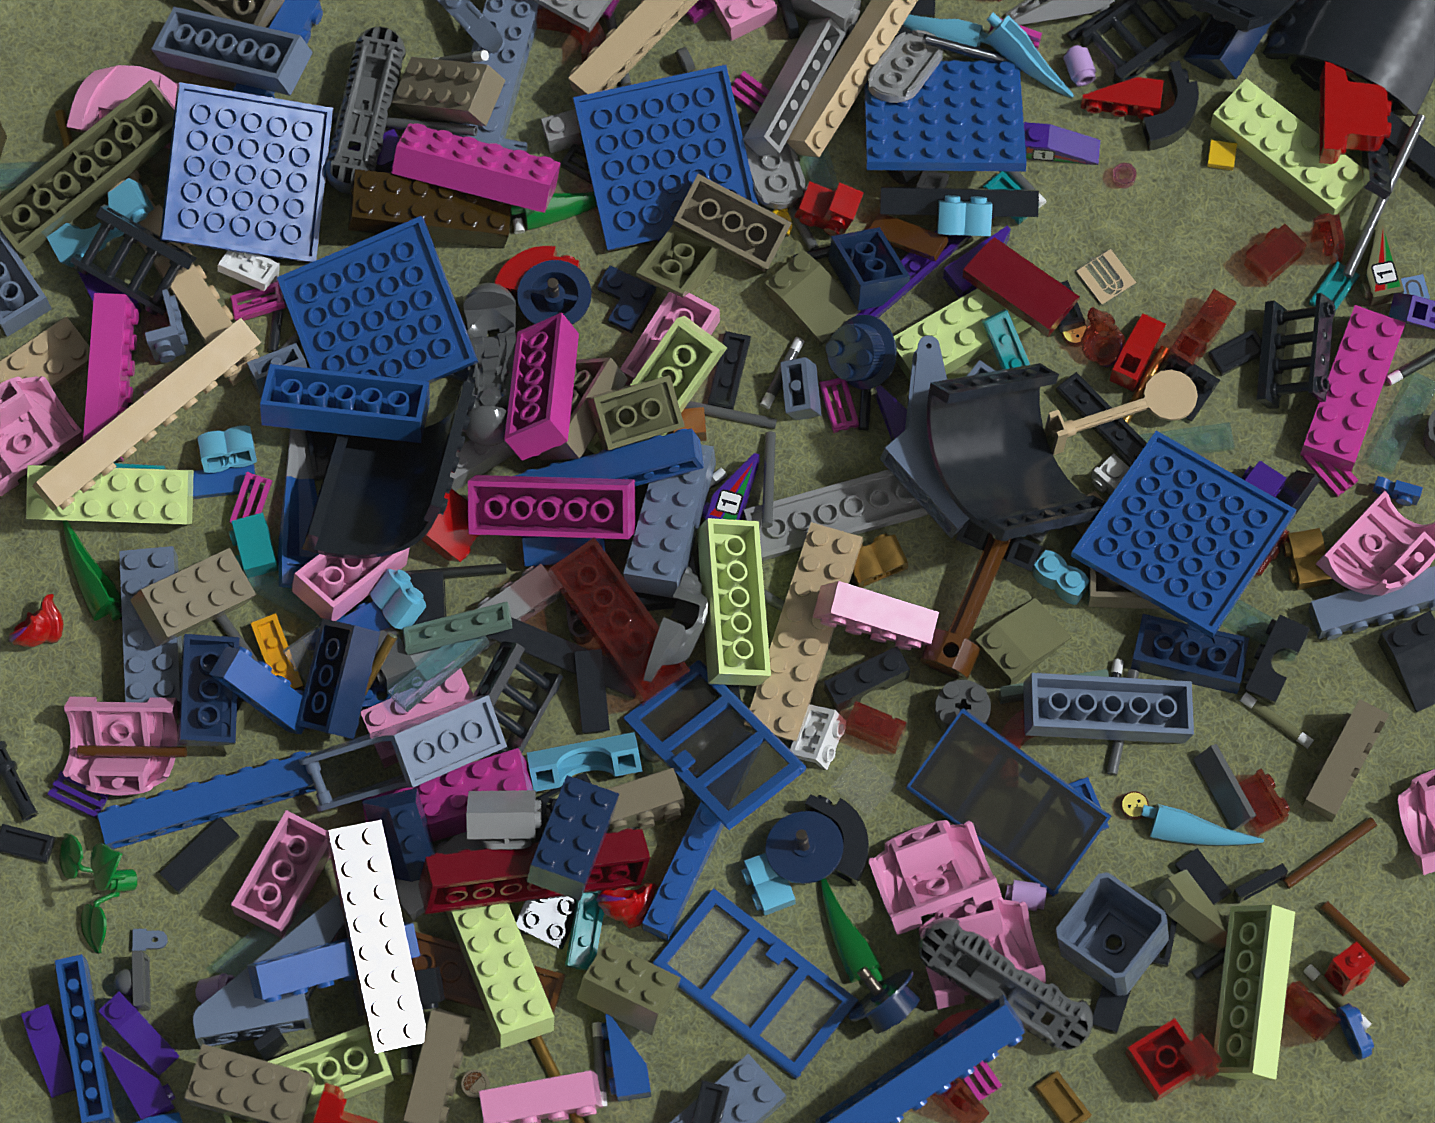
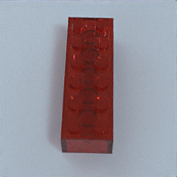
(614, 617)

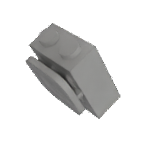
(843, 12)
(503, 818)

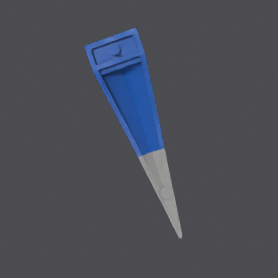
(297, 509)

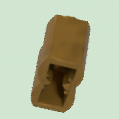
(1304, 551)
(879, 560)

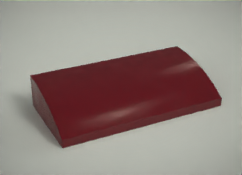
(1020, 286)

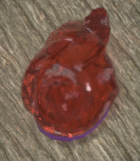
(1102, 338)

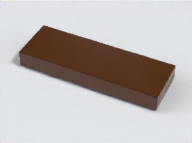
(911, 237)

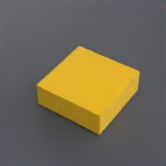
(1222, 155)

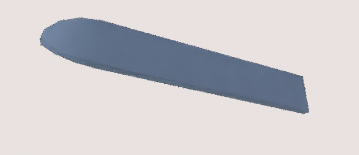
(475, 24)

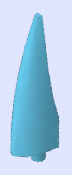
(950, 29)
(1017, 47)
(1182, 827)

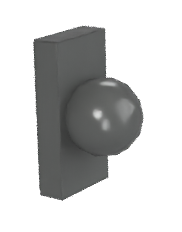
(136, 981)

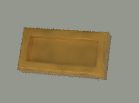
(1062, 1099)

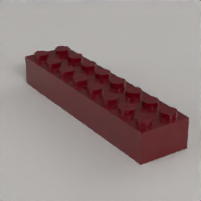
(501, 875)

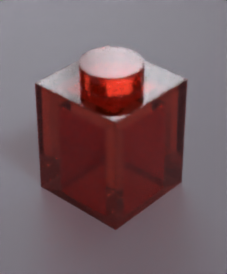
(1200, 1058)

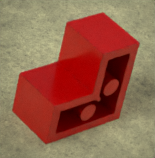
(828, 208)

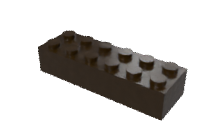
(388, 200)

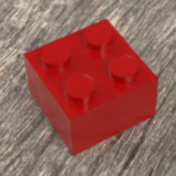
(1157, 1061)

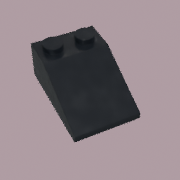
(1412, 658)

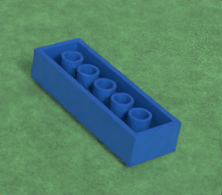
(345, 403)

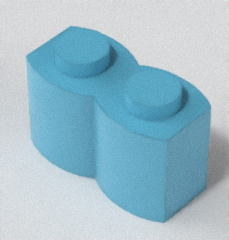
(964, 217)
(227, 449)
(1066, 580)
(398, 598)
(771, 890)

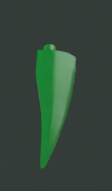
(561, 207)
(95, 586)
(849, 942)

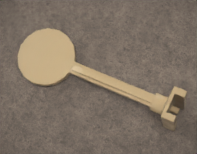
(1167, 395)

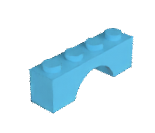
(126, 199)
(610, 754)

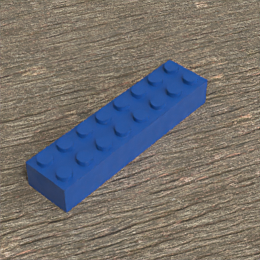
(932, 1067)

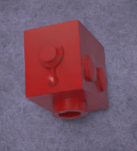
(1349, 968)

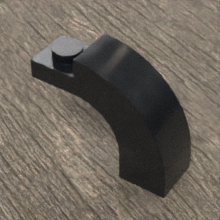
(1171, 125)
(853, 834)

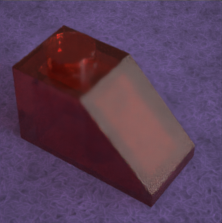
(961, 1103)

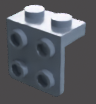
(168, 341)

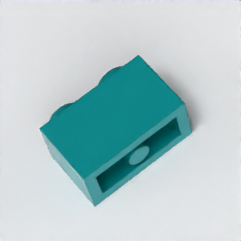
(254, 545)

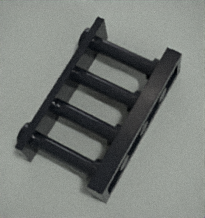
(1144, 56)
(132, 234)
(1275, 341)
(496, 681)

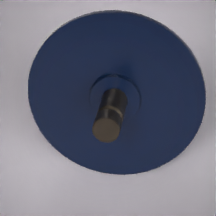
(804, 847)
(887, 1002)

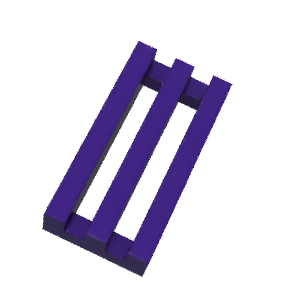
(59, 785)

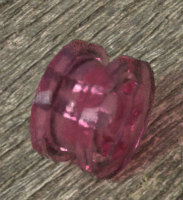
(1123, 167)

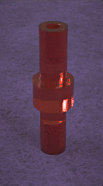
(1273, 554)

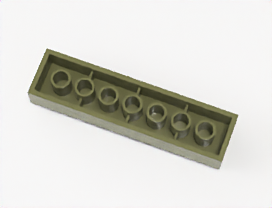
(87, 168)

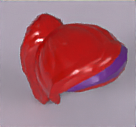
(39, 627)
(627, 905)

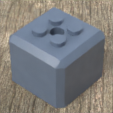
(1110, 911)

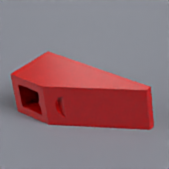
(1132, 97)
(1137, 352)

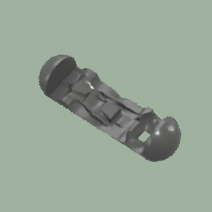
(365, 103)
(486, 309)
(987, 974)

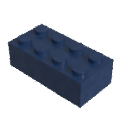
(338, 678)
(573, 837)

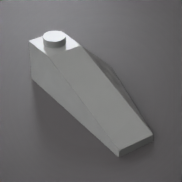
(1042, 10)

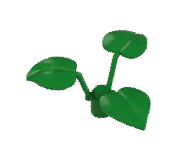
(106, 877)

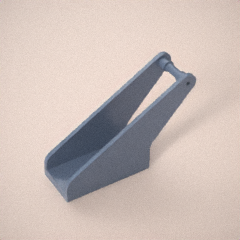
(910, 453)
(423, 746)
(237, 1016)

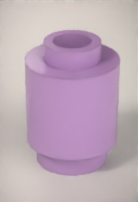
(1080, 65)
(1028, 892)
(209, 986)

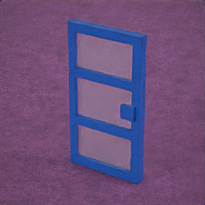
(756, 983)

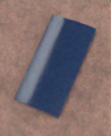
(1186, 654)
(206, 705)

